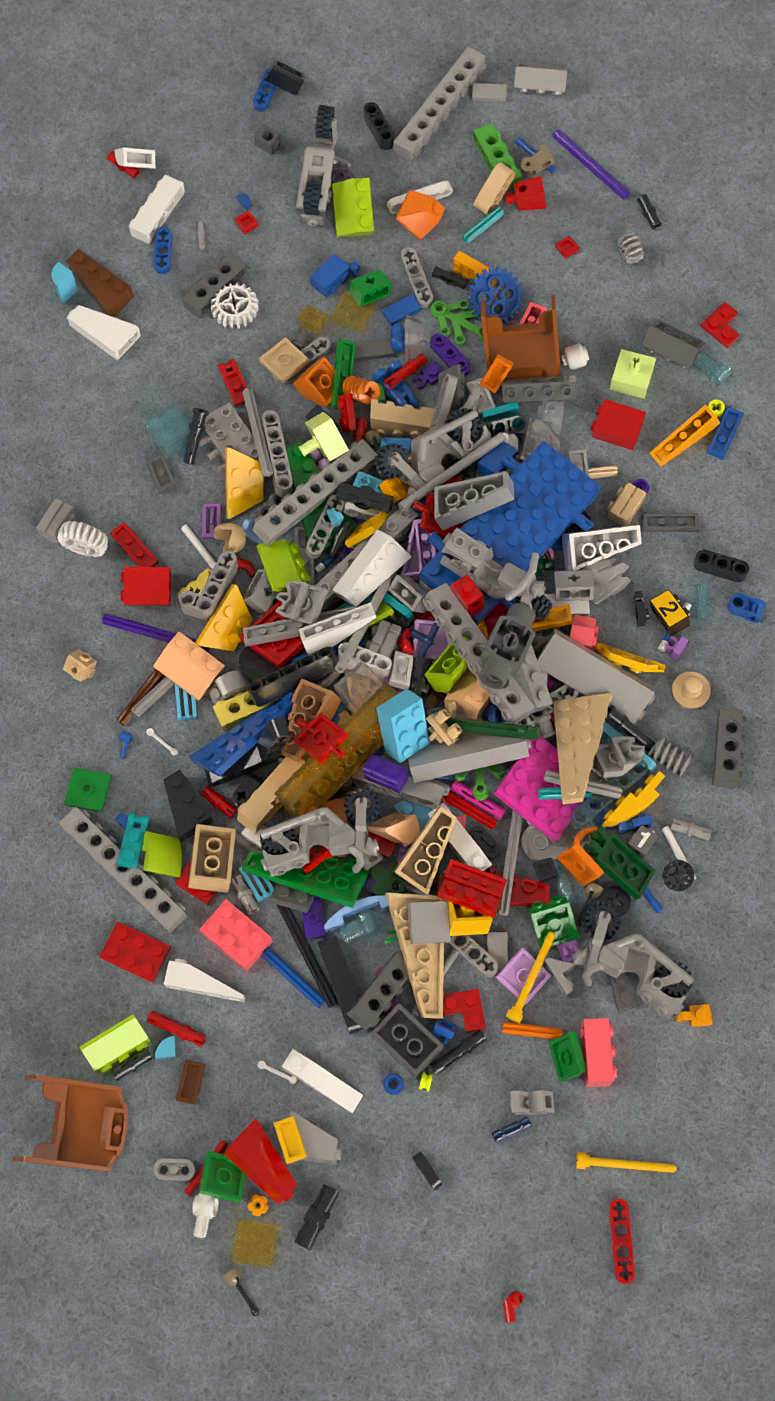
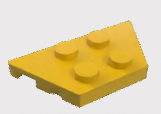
(243, 482)
(226, 623)
(628, 659)

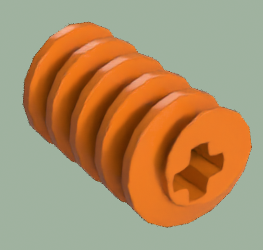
(361, 389)

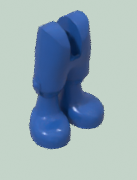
(403, 390)

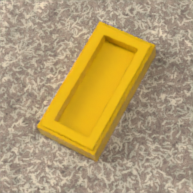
(290, 1140)

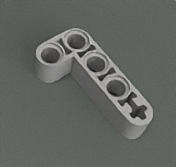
(213, 584)

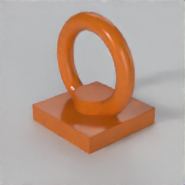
(578, 861)

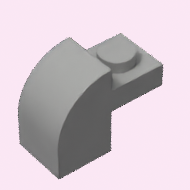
(228, 686)
(532, 1102)

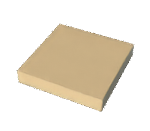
(283, 360)

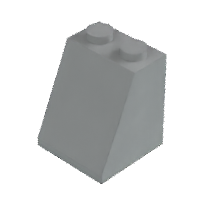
(317, 1143)

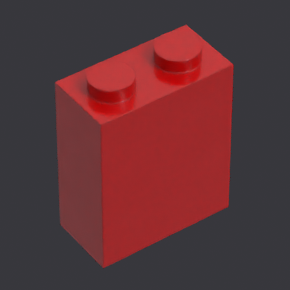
(618, 424)
(146, 586)

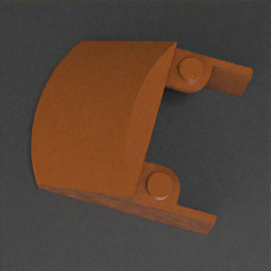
(529, 346)
(86, 1125)

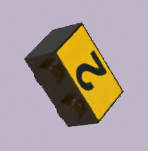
(670, 612)

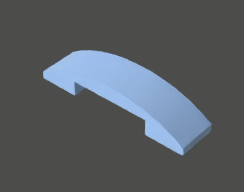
(360, 905)

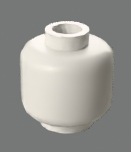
(575, 356)

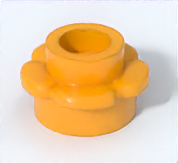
(257, 1211)

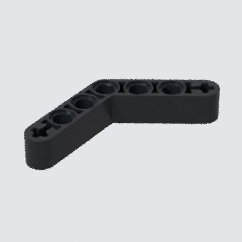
(260, 755)

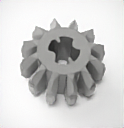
(630, 248)

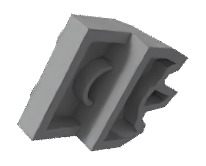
(607, 578)
(301, 602)
(618, 756)

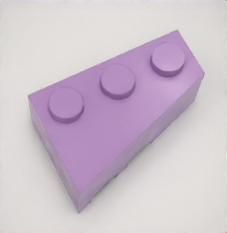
(420, 551)

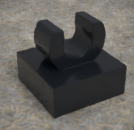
(545, 870)

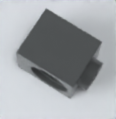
(267, 139)

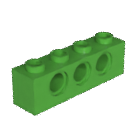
(496, 152)

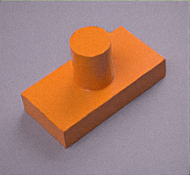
(496, 373)

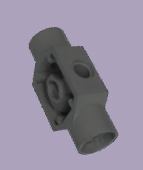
(507, 646)

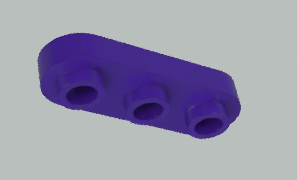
(445, 347)

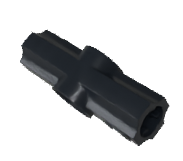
(364, 497)
(418, 680)
(316, 1217)

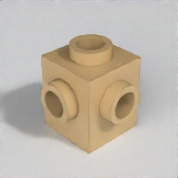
(80, 665)

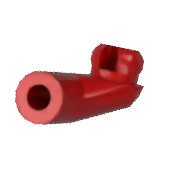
(247, 566)
(404, 643)
(510, 1305)

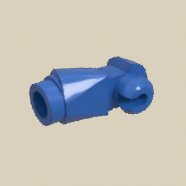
(397, 335)

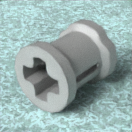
(545, 727)

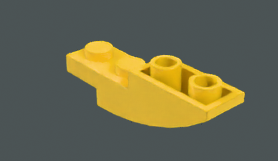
(634, 803)

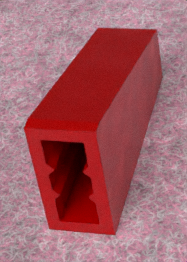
(261, 1163)

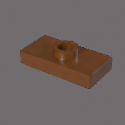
(190, 1082)

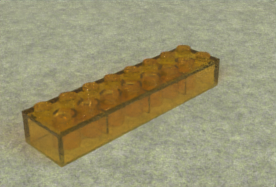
(316, 782)

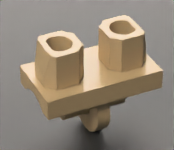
(440, 730)

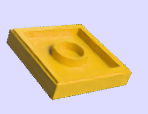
(366, 529)

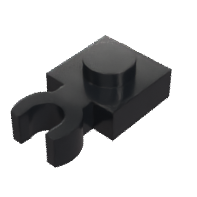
(641, 612)

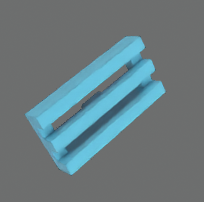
(187, 716)
(265, 894)

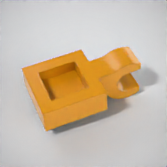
(698, 1015)

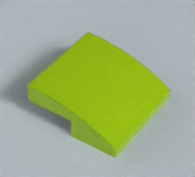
(162, 854)

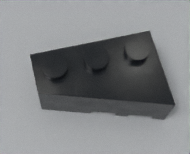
(185, 805)

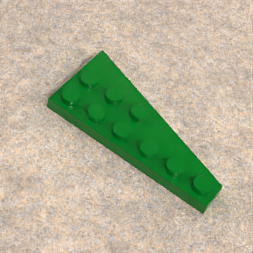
(301, 470)
(329, 879)

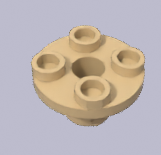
(691, 690)

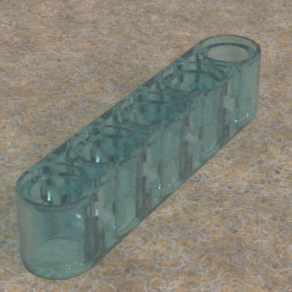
(603, 801)

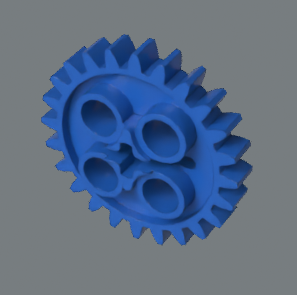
(482, 285)

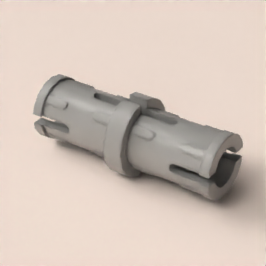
(691, 829)
(244, 895)

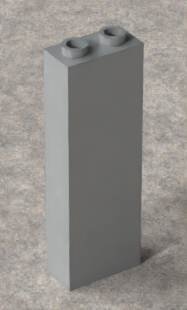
(595, 675)
(466, 754)

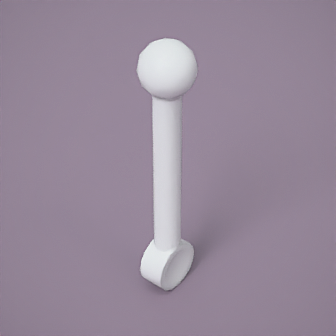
(150, 732)
(262, 1065)

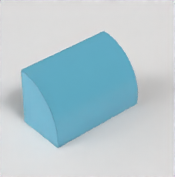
(63, 282)

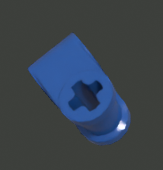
(747, 607)

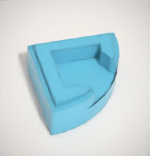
(335, 517)
(166, 1049)

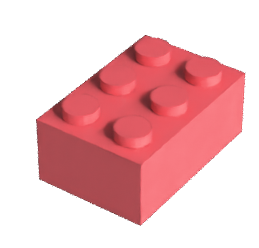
(236, 935)
(598, 1052)

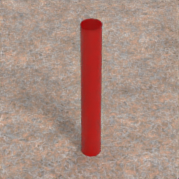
(197, 1178)

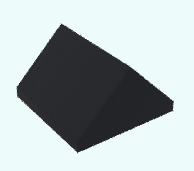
(285, 77)

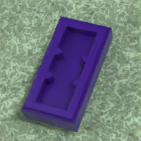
(314, 921)

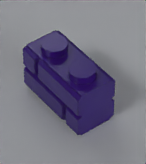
(385, 773)

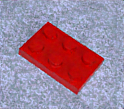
(134, 952)

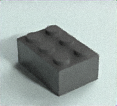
(407, 1041)

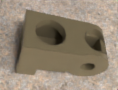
(538, 162)

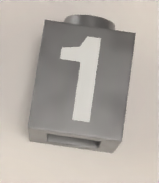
(643, 840)

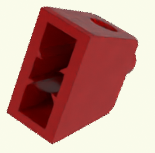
(528, 194)
(468, 594)

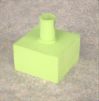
(632, 373)
(324, 437)

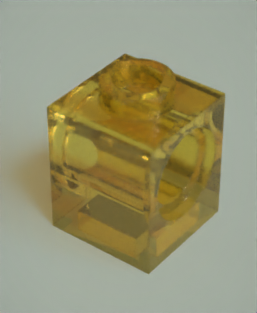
(317, 324)

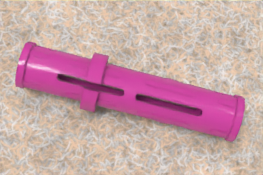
(486, 804)

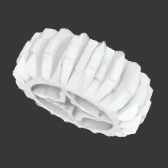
(243, 299)
(82, 539)

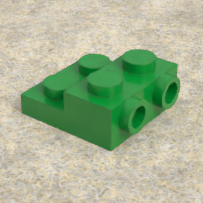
(554, 917)

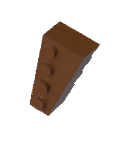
(102, 285)

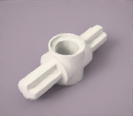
(204, 1208)

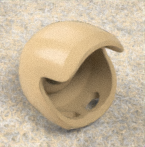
(232, 535)

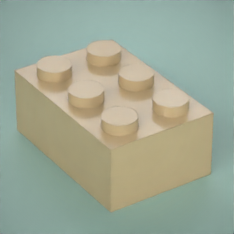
(212, 858)

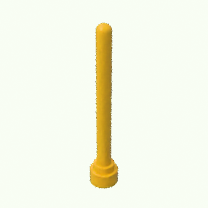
(515, 1012)
(585, 1161)

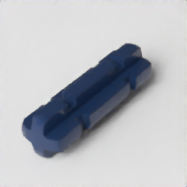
(511, 1129)

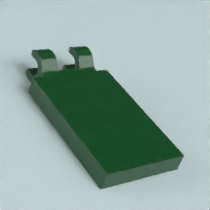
(619, 862)

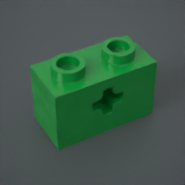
(370, 288)

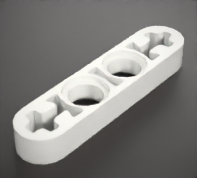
(436, 190)

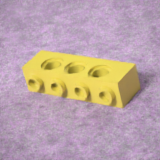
(228, 719)

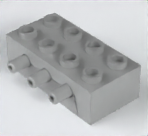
(227, 429)

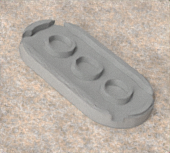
(541, 847)

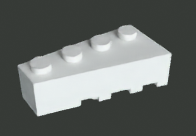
(585, 548)
(371, 568)

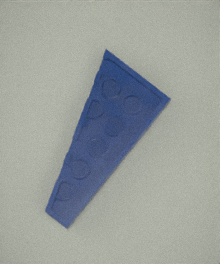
(233, 744)

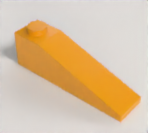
(686, 435)

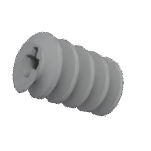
(670, 756)

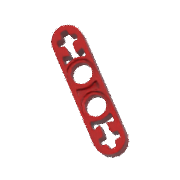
(618, 1241)

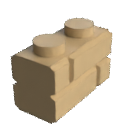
(626, 504)

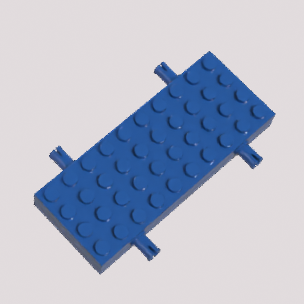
(546, 502)

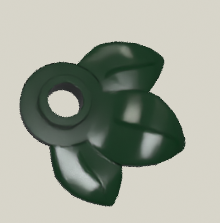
(385, 878)

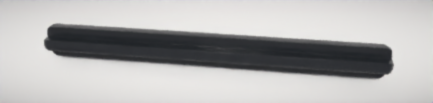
(308, 956)

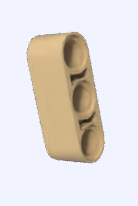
(494, 188)

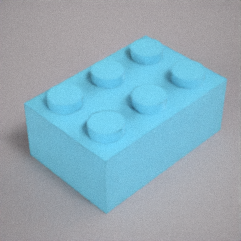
(403, 725)

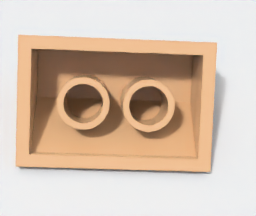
(189, 666)
(469, 696)

